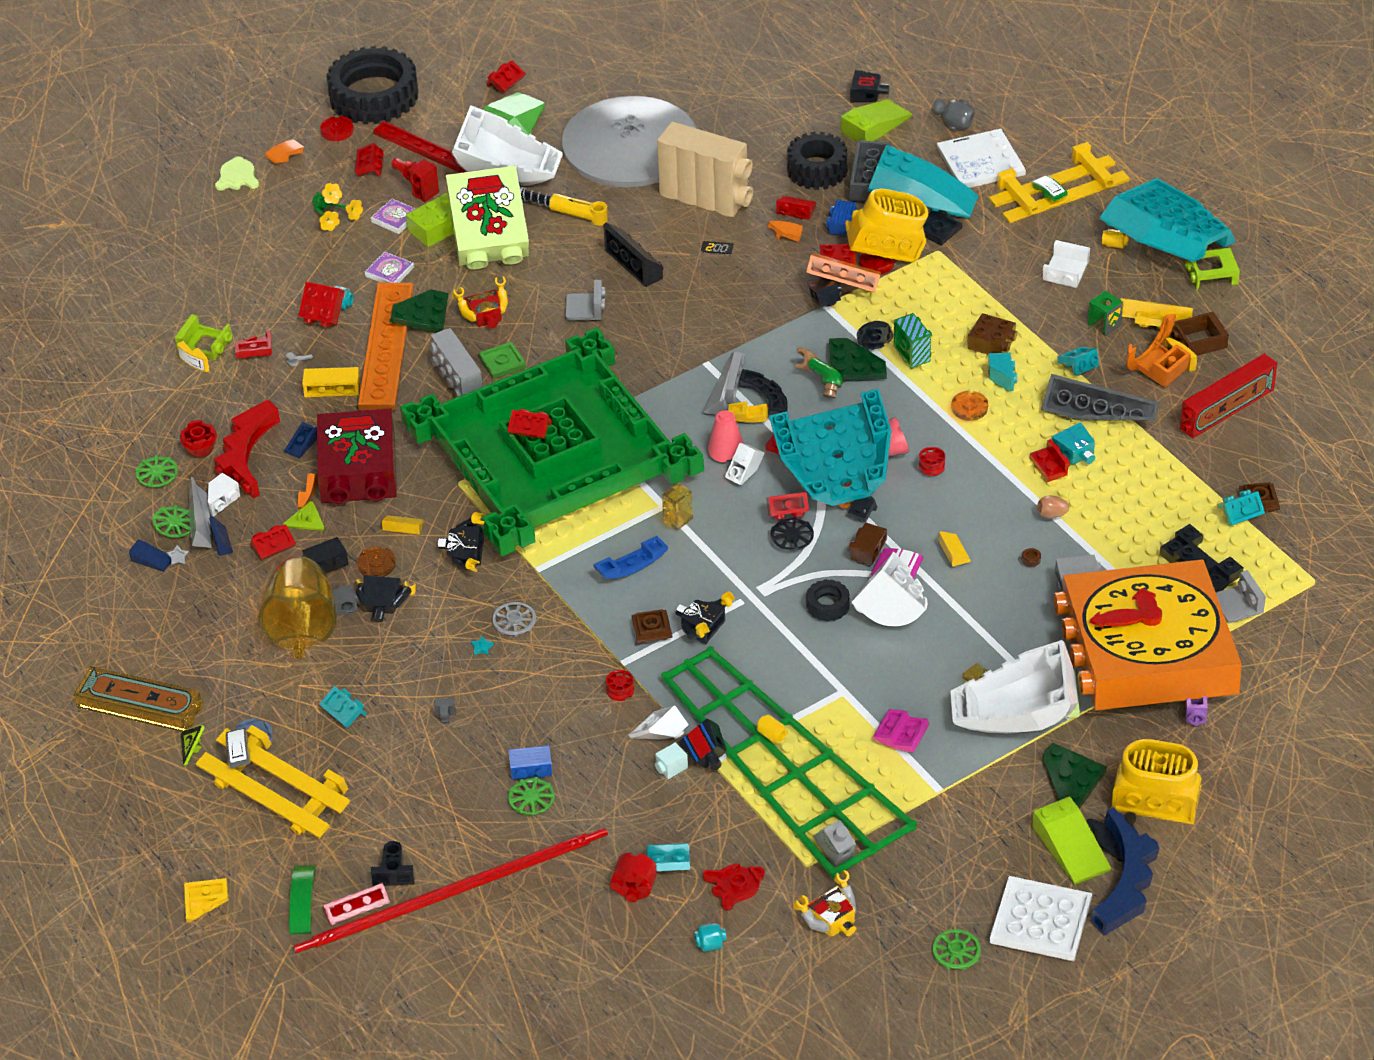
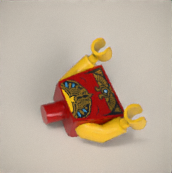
(484, 307)

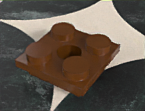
(1268, 493)
(645, 632)

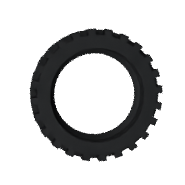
(369, 64)

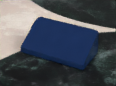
(220, 537)

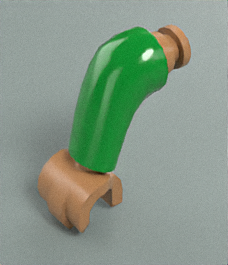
(830, 376)

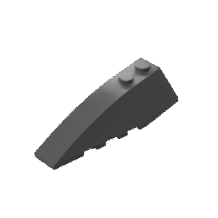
(1094, 402)

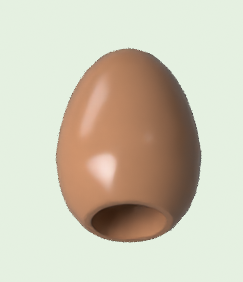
(1052, 506)

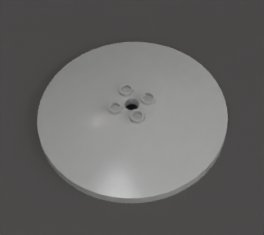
(618, 139)

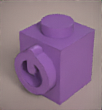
(1196, 711)

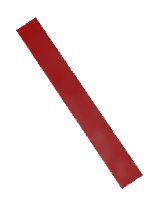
(417, 145)

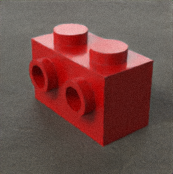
(786, 504)

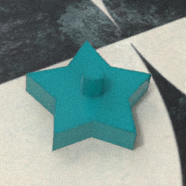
(481, 646)

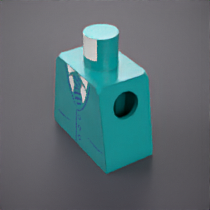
(1076, 444)

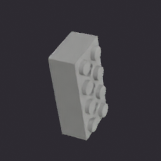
(454, 363)

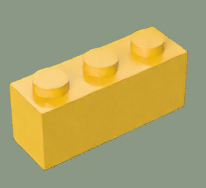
(331, 382)

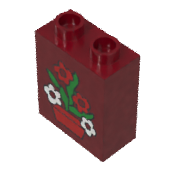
(356, 456)

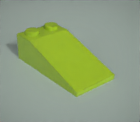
(873, 120)
(1070, 840)

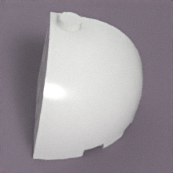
(891, 594)

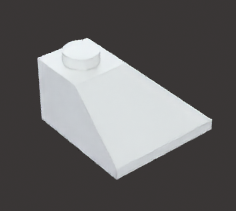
(661, 725)

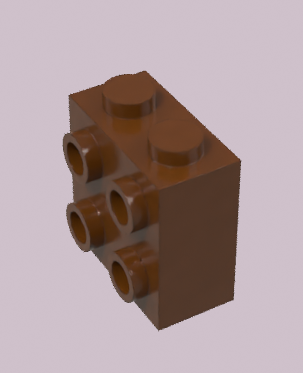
(992, 335)

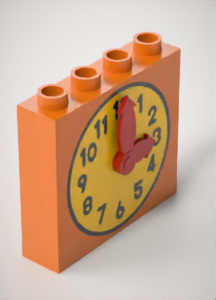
(1148, 635)

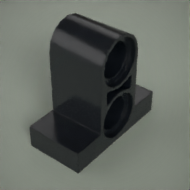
(393, 869)

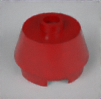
(198, 438)

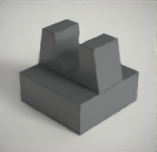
(444, 709)

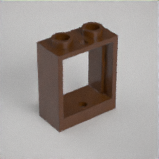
(1200, 323)

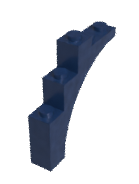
(1136, 852)

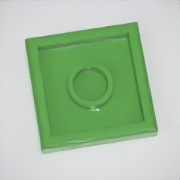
(502, 360)

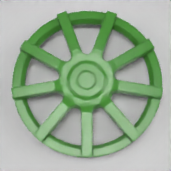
(156, 471)
(173, 522)
(531, 796)
(956, 949)

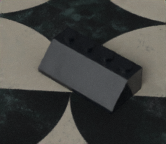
(632, 255)

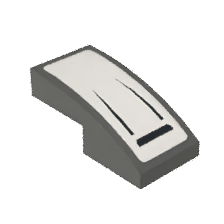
(237, 747)

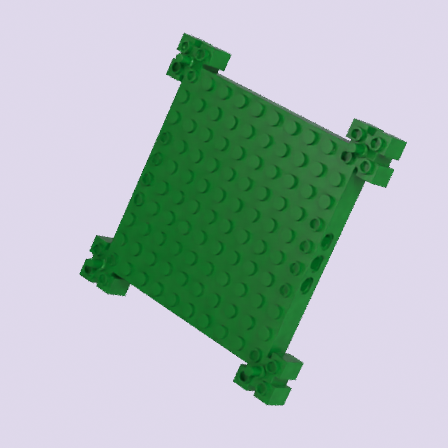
(590, 450)

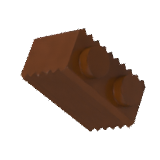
(868, 543)

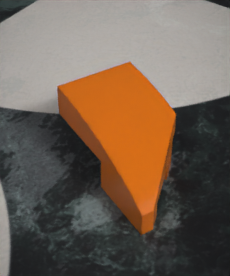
(786, 229)
(305, 497)

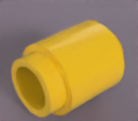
(1114, 239)
(772, 728)

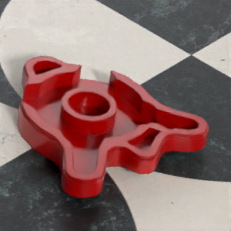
(734, 883)

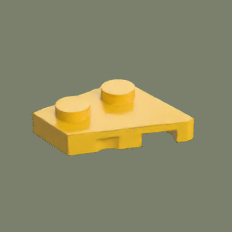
(204, 897)

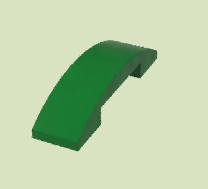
(301, 899)

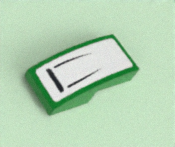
(1051, 188)

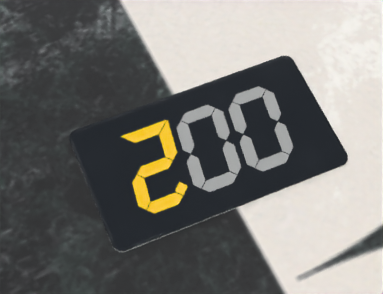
(717, 247)

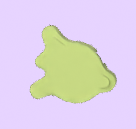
(237, 173)

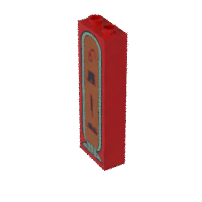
(1228, 395)

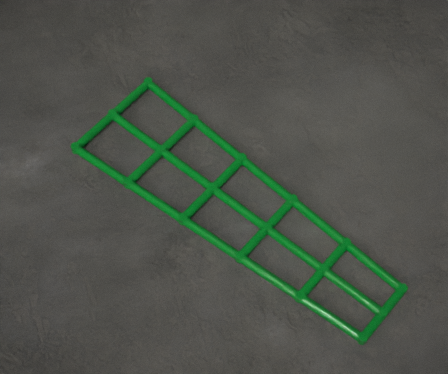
(795, 772)

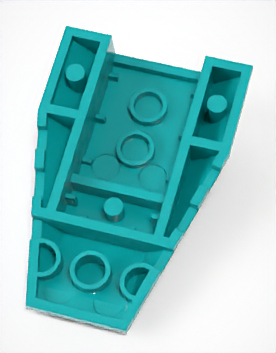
(929, 183)

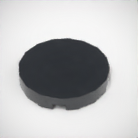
(874, 335)

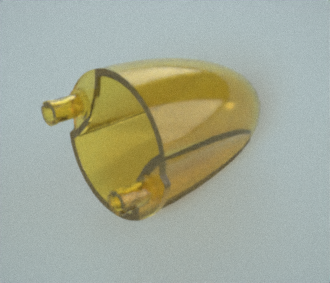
(298, 605)

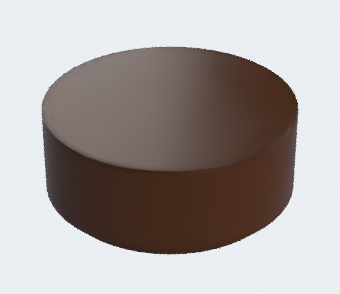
(1031, 557)

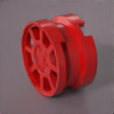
(932, 462)
(619, 686)

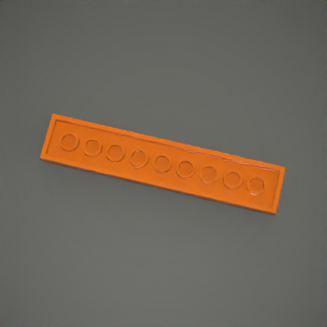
(384, 350)

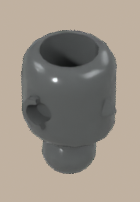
(956, 114)

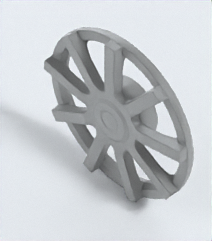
(514, 618)

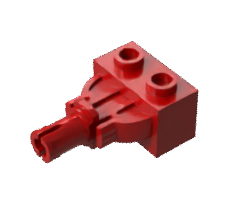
(421, 176)

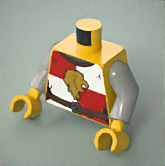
(832, 910)

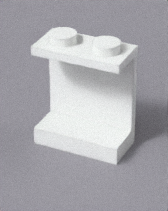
(1067, 264)

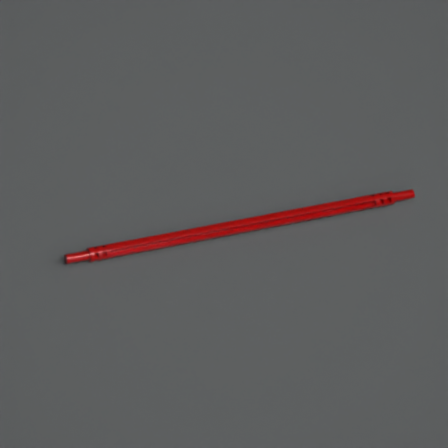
(450, 890)

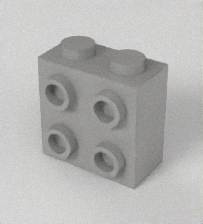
(1075, 565)

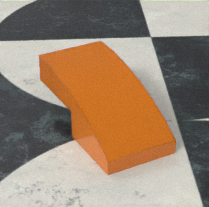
(282, 151)

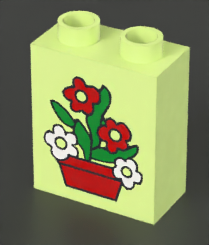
(487, 217)

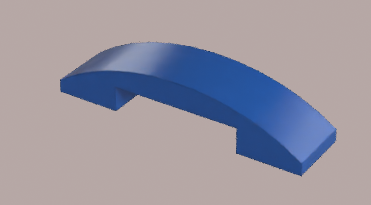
(632, 562)

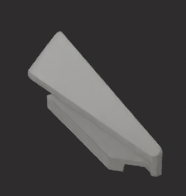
(727, 385)
(199, 516)

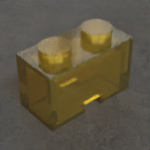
(677, 506)

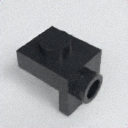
(862, 508)

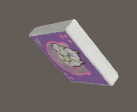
(392, 216)
(389, 269)

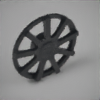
(792, 533)

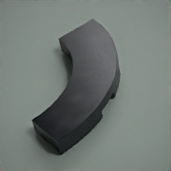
(767, 388)

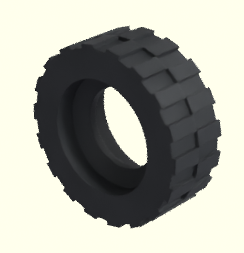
(827, 588)

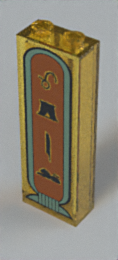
(138, 699)

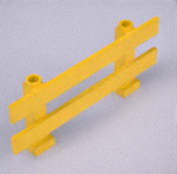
(1022, 193)
(302, 819)

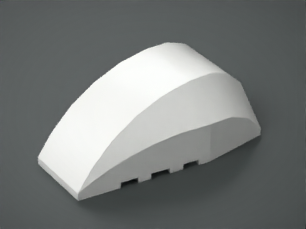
(492, 143)
(1020, 695)

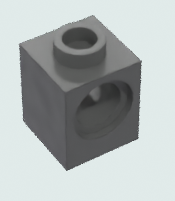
(345, 600)

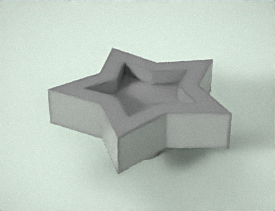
(177, 556)

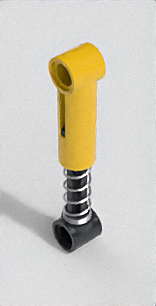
(595, 211)

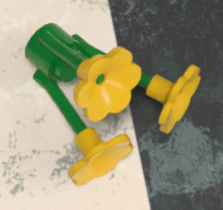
(331, 196)

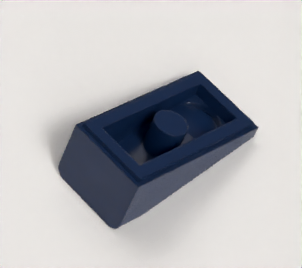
(301, 440)
(149, 556)

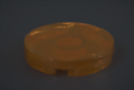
(969, 405)
(376, 562)

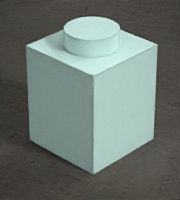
(671, 761)

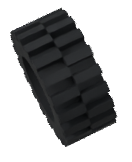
(817, 173)

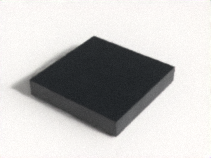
(940, 227)

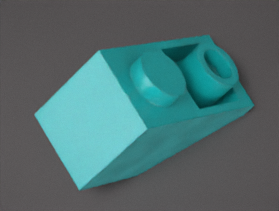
(1001, 370)

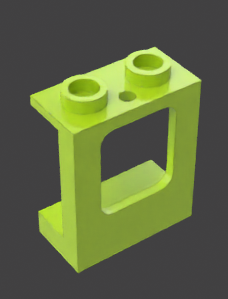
(1229, 268)
(192, 333)

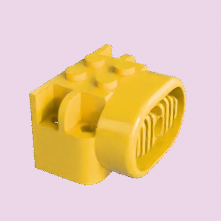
(889, 226)
(1158, 781)

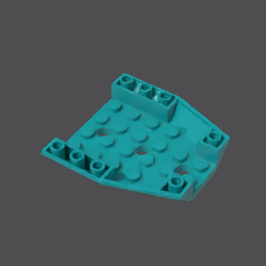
(1166, 220)
(858, 434)

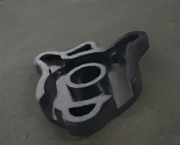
(1105, 837)

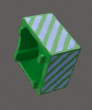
(912, 340)

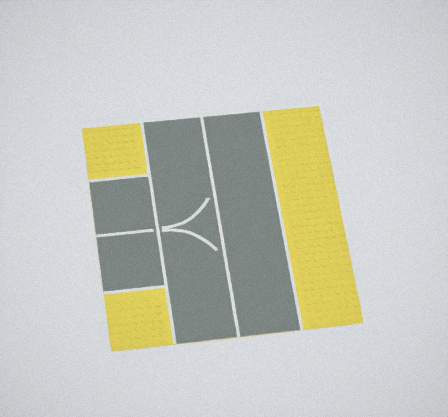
(852, 670)

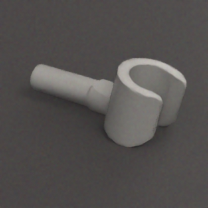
(294, 360)

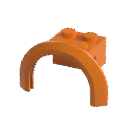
(1157, 361)

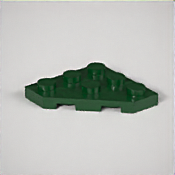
(422, 311)
(855, 361)
(1072, 773)

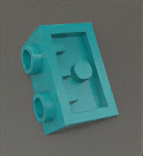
(1081, 359)
(1242, 507)
(342, 707)
(670, 856)

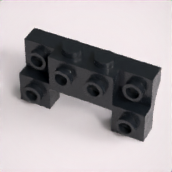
(1185, 548)

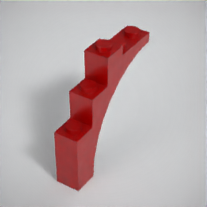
(237, 447)

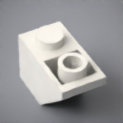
(744, 463)
(221, 493)

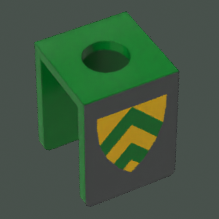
(1111, 313)

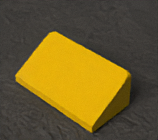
(402, 524)
(953, 548)

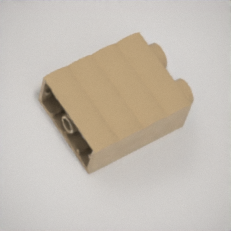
(704, 169)

